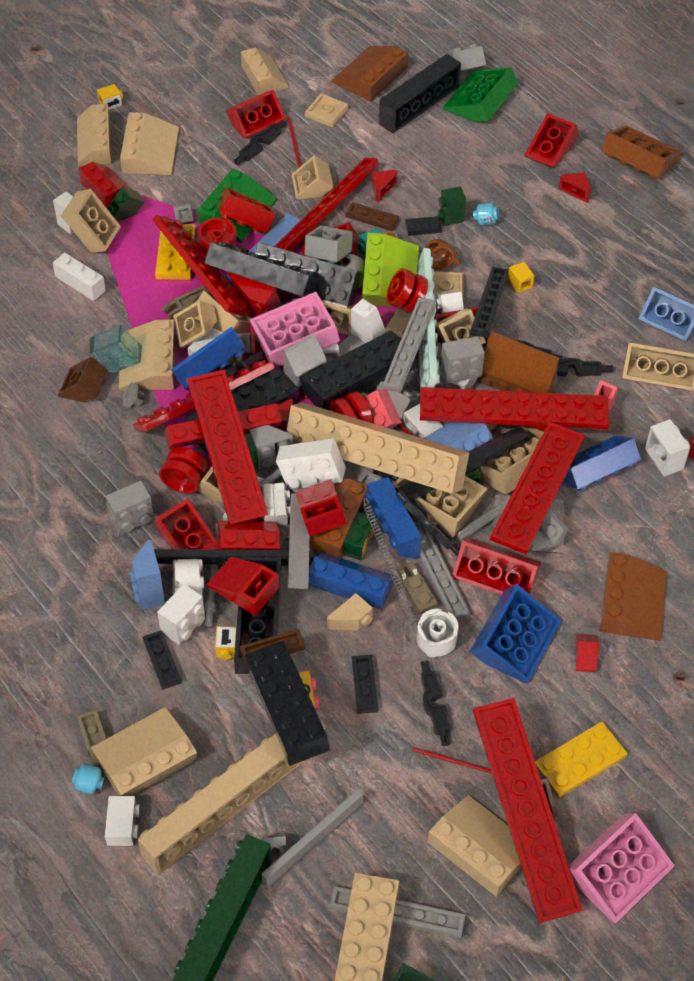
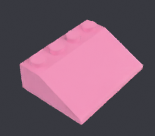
(291, 324)
(620, 867)

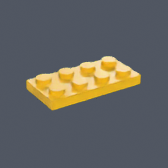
(169, 262)
(581, 759)

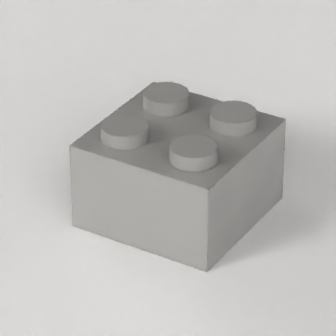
(328, 243)
(462, 359)
(129, 507)

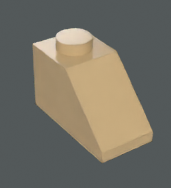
(351, 615)

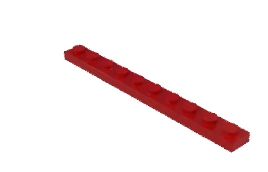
(328, 204)

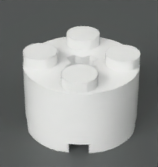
(188, 573)
(437, 633)

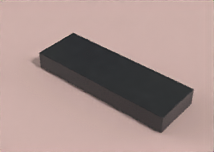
(161, 660)
(364, 684)

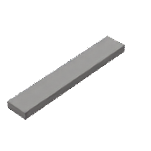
(409, 344)
(298, 548)
(441, 577)
(312, 838)
(411, 914)

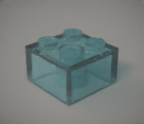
(115, 349)

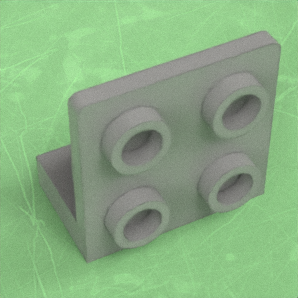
(550, 533)

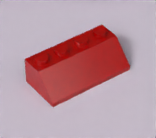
(494, 567)

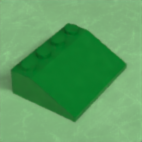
(482, 94)
(243, 184)

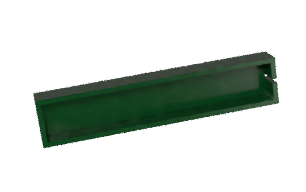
(225, 911)

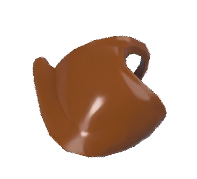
(442, 249)

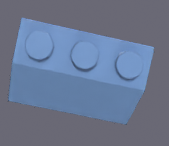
(669, 313)
(461, 435)
(147, 578)

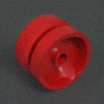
(216, 230)
(406, 289)
(353, 406)
(183, 470)

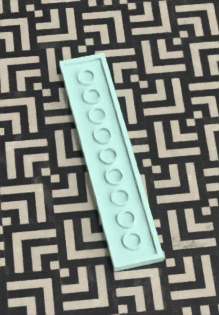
(428, 350)

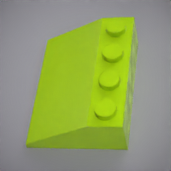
(383, 259)

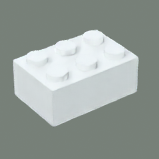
(310, 463)

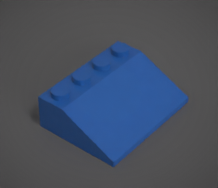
(516, 634)

